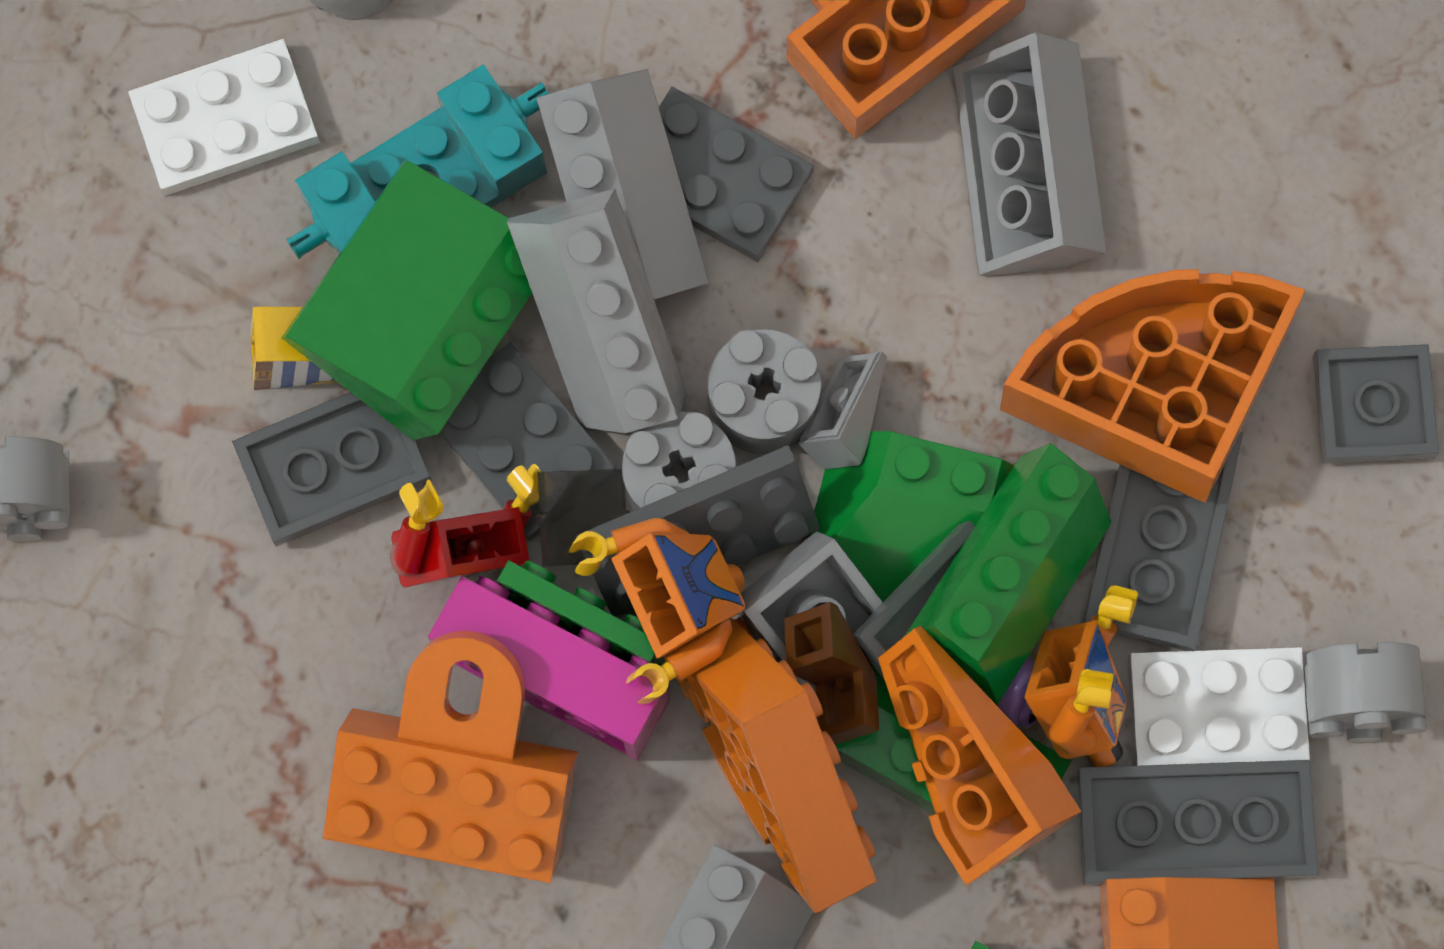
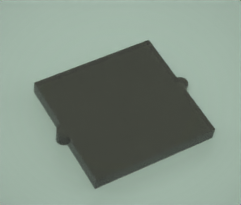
(574, 504)

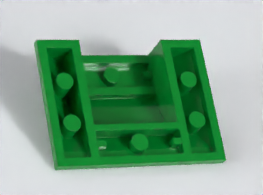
(903, 503)

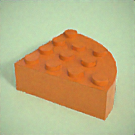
(1157, 371)
(782, 767)

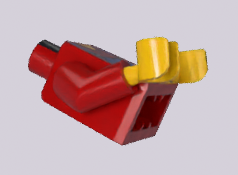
(463, 544)

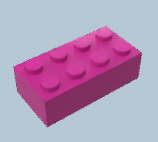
(562, 672)

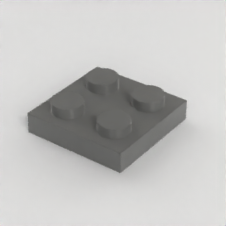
(1375, 404)

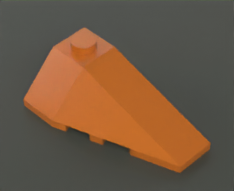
(981, 772)

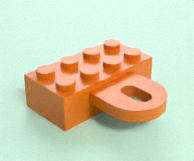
(881, 52)
(453, 780)

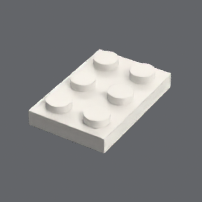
(223, 117)
(1218, 706)

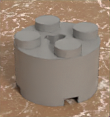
(746, 365)
(687, 442)
(33, 487)
(1365, 691)

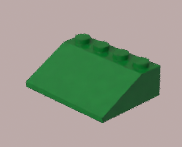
(414, 302)

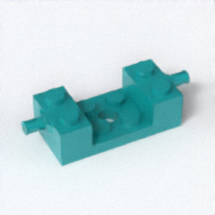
(470, 142)

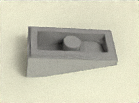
(845, 412)

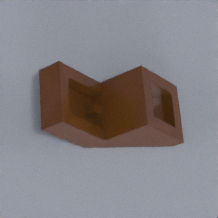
(828, 655)

